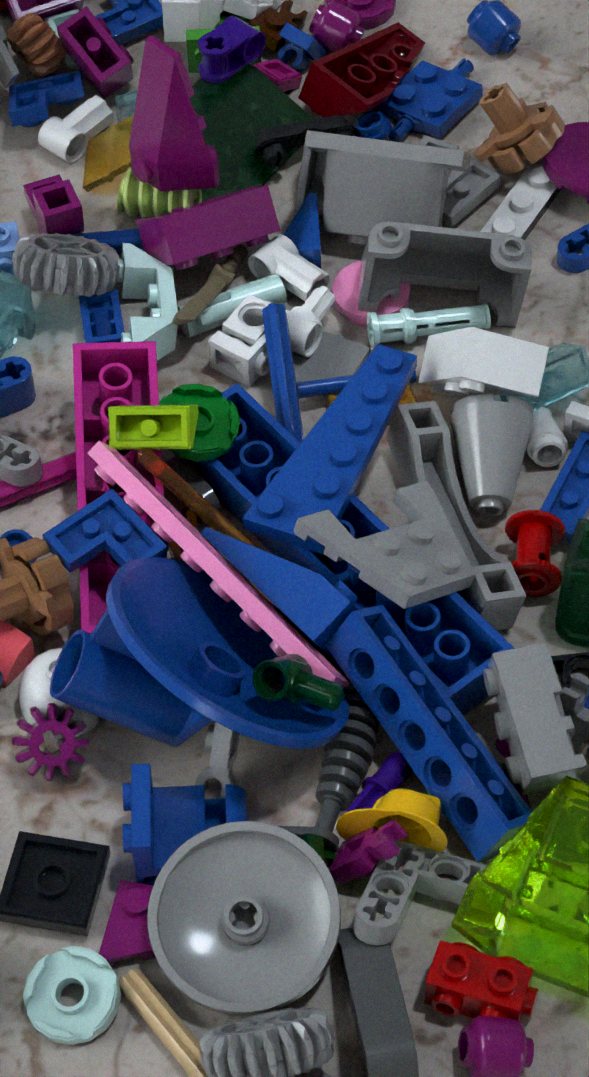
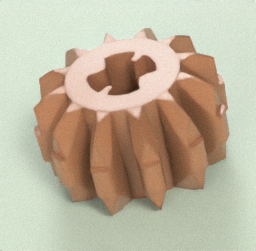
(36, 45)

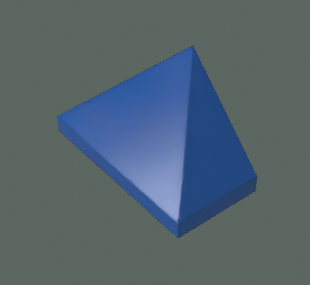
(305, 230)

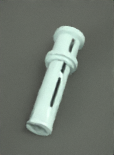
(408, 325)

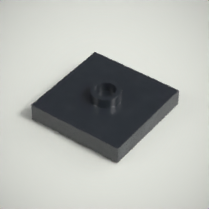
(53, 883)

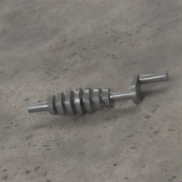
(343, 769)

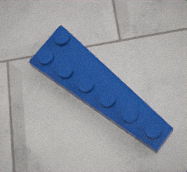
(335, 451)

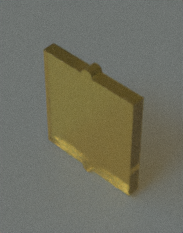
(108, 155)

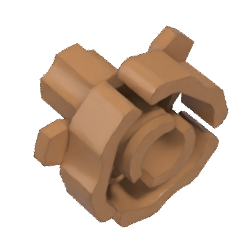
(518, 130)
(34, 594)

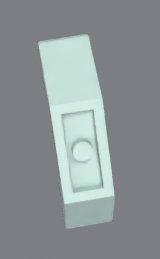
(149, 279)

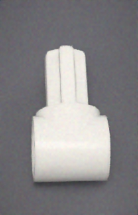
(305, 321)

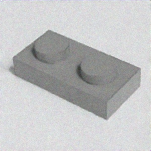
(468, 190)

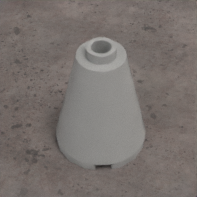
(491, 448)

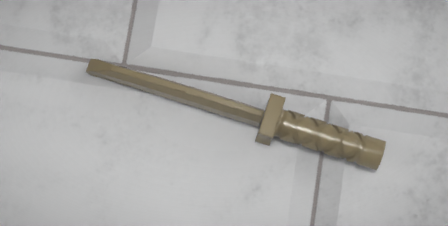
(217, 282)

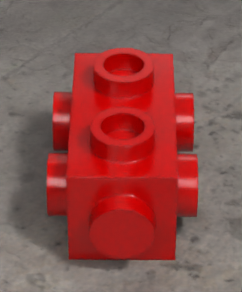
(478, 983)

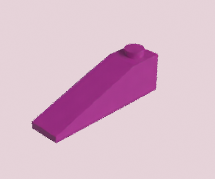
(166, 130)

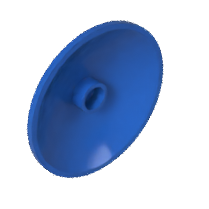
(179, 658)

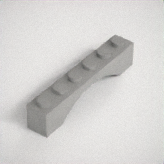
(423, 453)

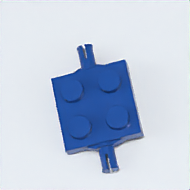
(431, 99)

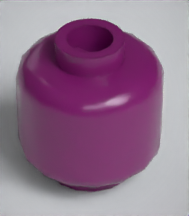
(336, 26)
(494, 1047)

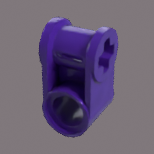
(229, 49)

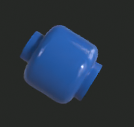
(494, 27)

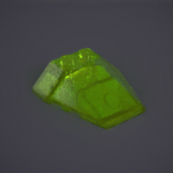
(537, 893)

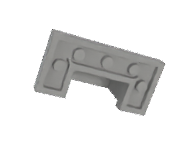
(382, 182)

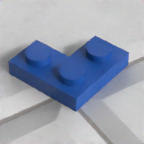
(132, 18)
(31, 99)
(102, 526)

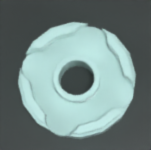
(91, 1014)

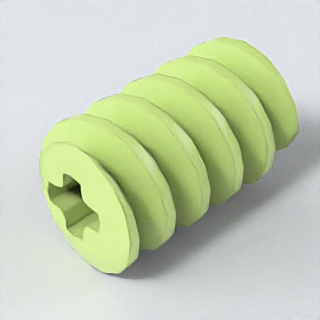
(145, 199)

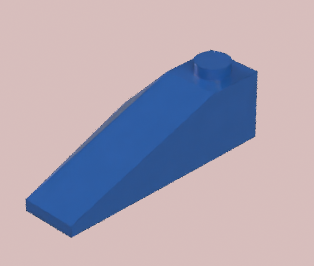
(297, 591)

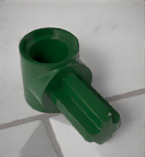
(299, 683)

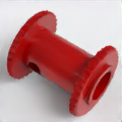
(535, 534)

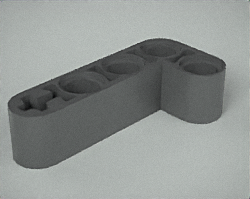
(377, 1008)

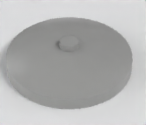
(244, 918)

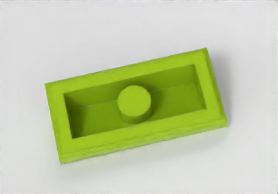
(152, 426)

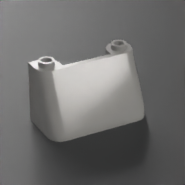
(446, 258)

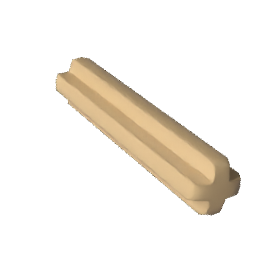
(163, 1021)

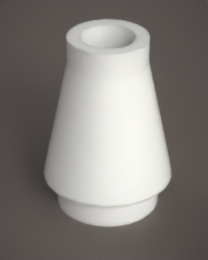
(546, 441)

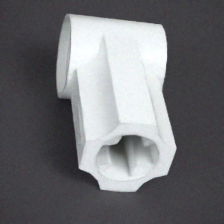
(70, 135)
(283, 258)

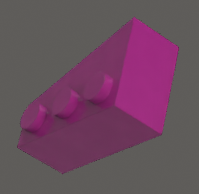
(210, 227)

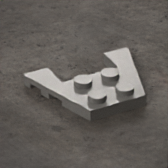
(403, 562)

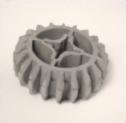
(65, 264)
(269, 1044)

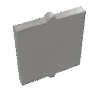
(332, 359)

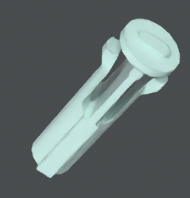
(217, 312)

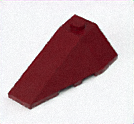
(360, 73)

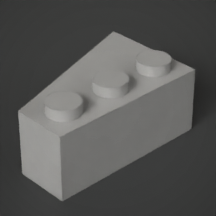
(532, 718)

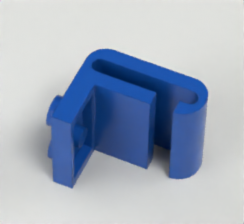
(169, 817)

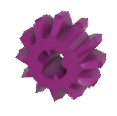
(65, 744)

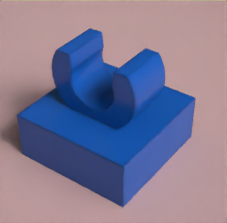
(300, 44)

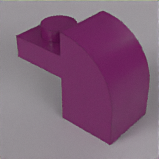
(55, 206)

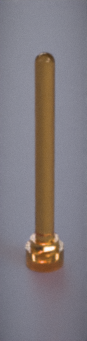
(190, 496)

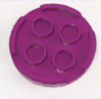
(569, 160)

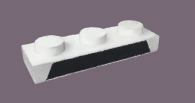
(524, 204)

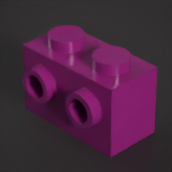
(95, 52)

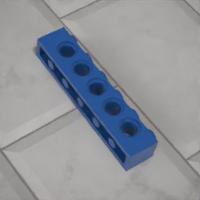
(429, 731)

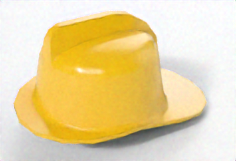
(412, 810)

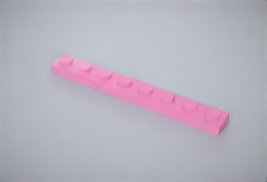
(202, 555)

